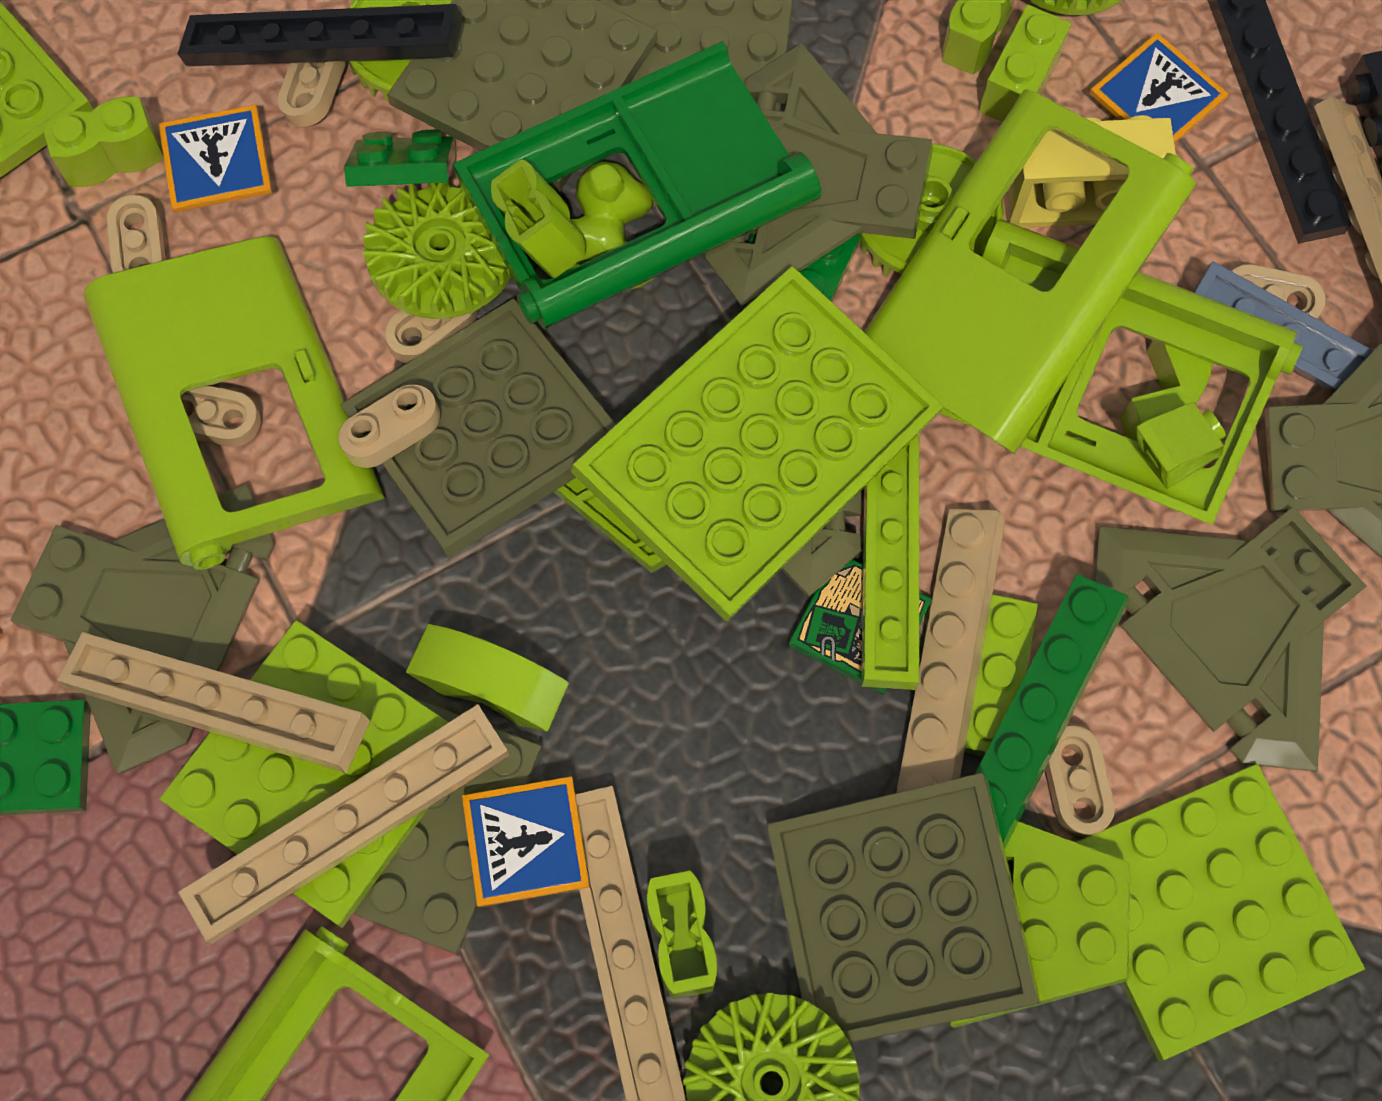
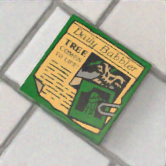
(833, 624)

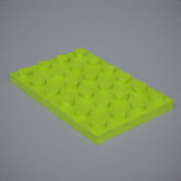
(757, 442)

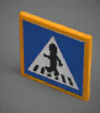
(1160, 85)
(215, 158)
(525, 841)

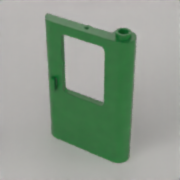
(697, 151)

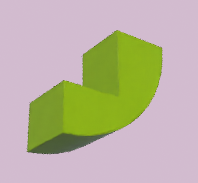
(1181, 382)
(487, 674)

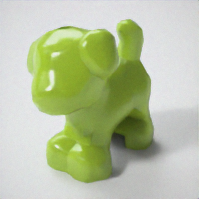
(609, 202)

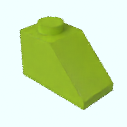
(1180, 442)

